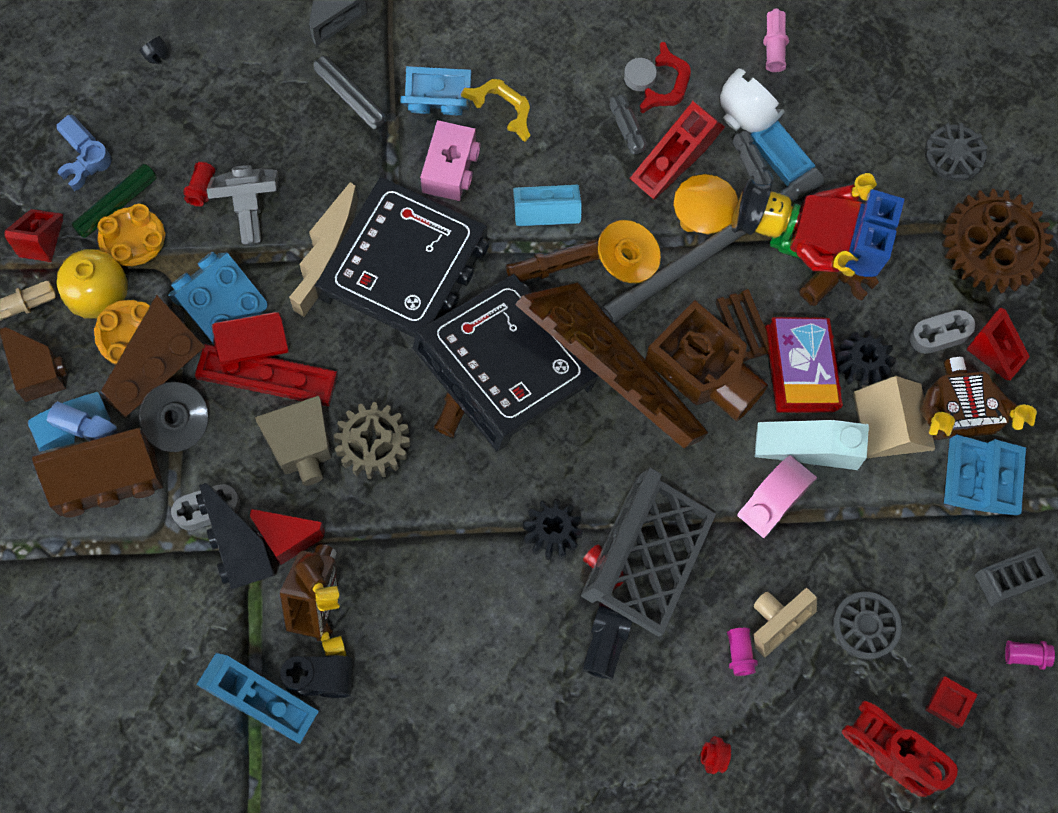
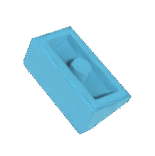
(547, 205)

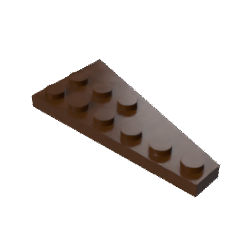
(594, 339)

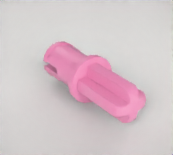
(776, 41)

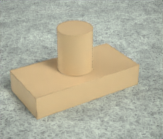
(781, 619)

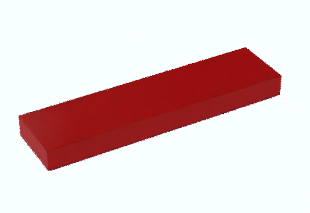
(269, 376)

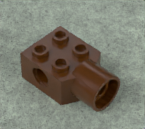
(706, 362)

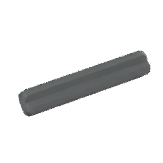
(349, 92)

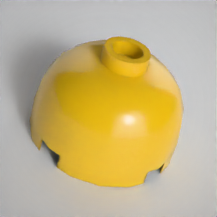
(91, 282)

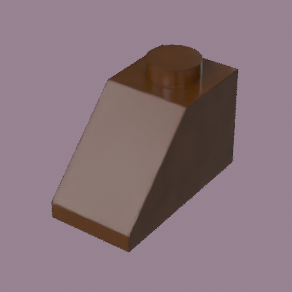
(32, 366)

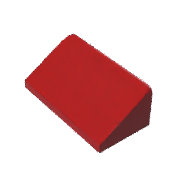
(249, 338)

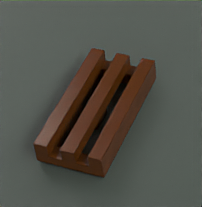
(735, 300)

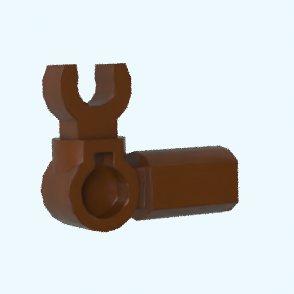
(823, 282)

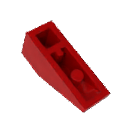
(677, 150)

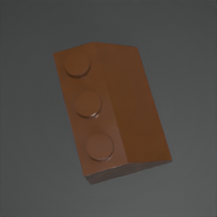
(98, 473)

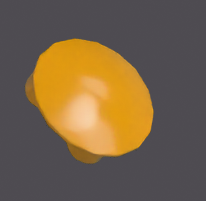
(705, 204)
(131, 235)
(117, 326)

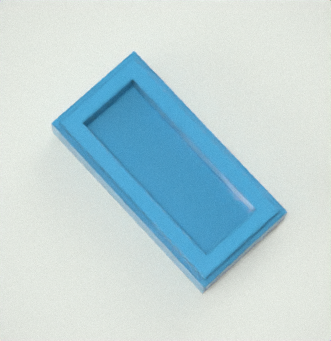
(782, 152)

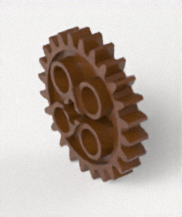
(1022, 260)

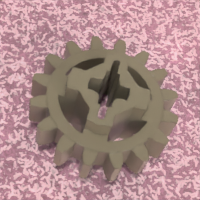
(358, 437)

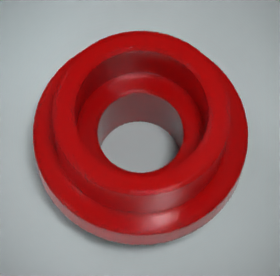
(715, 755)

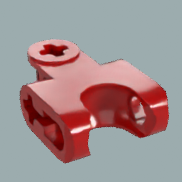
(900, 751)

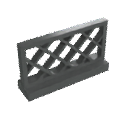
(621, 541)

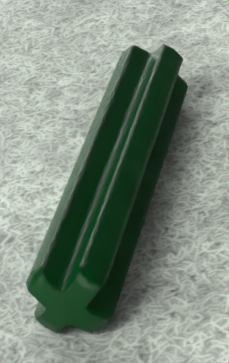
(114, 200)

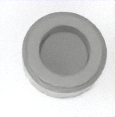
(640, 74)

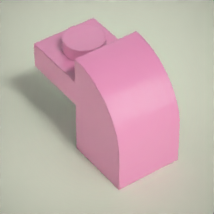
(776, 495)

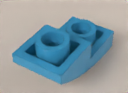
(50, 437)

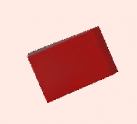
(35, 234)
(1000, 346)
(287, 534)

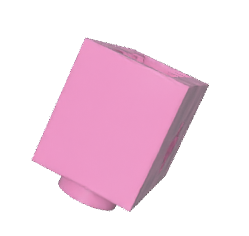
(448, 144)

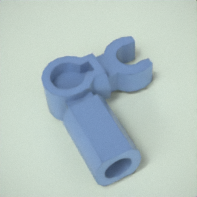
(92, 153)
(79, 422)

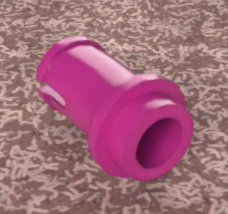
(741, 652)
(1030, 654)

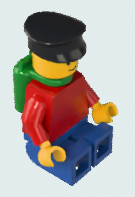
(829, 229)

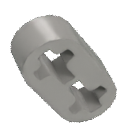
(944, 338)
(198, 520)

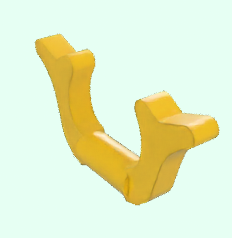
(498, 87)

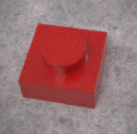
(951, 702)

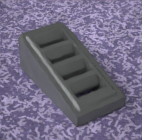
(992, 588)

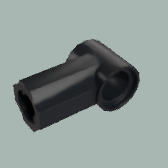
(609, 634)

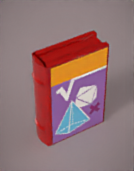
(803, 365)

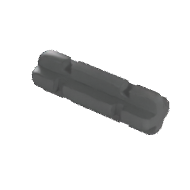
(628, 124)
(752, 158)

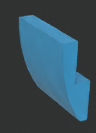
(985, 475)

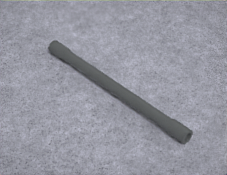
(631, 299)

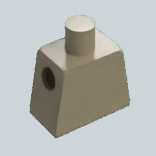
(298, 438)

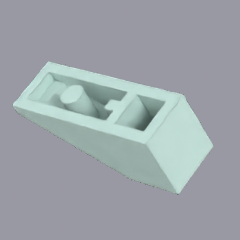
(814, 442)

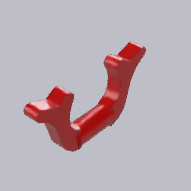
(675, 97)

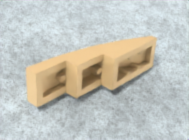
(325, 237)

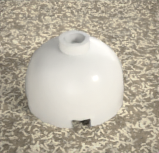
(748, 104)

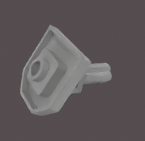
(244, 187)

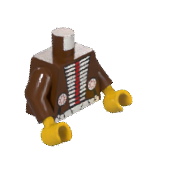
(970, 404)
(311, 595)

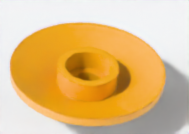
(636, 244)

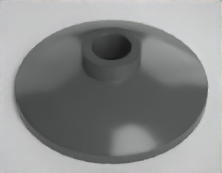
(189, 419)

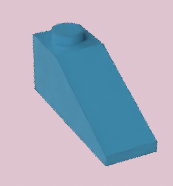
(257, 697)

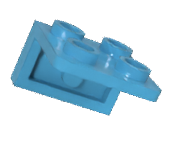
(436, 89)
(217, 293)

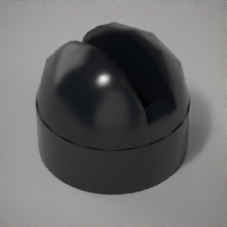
(155, 50)

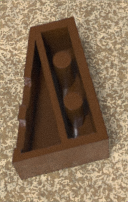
(151, 357)

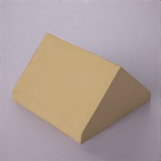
(893, 417)

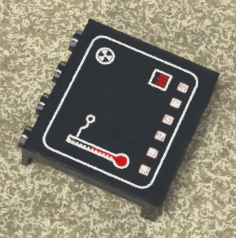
(403, 259)
(500, 362)

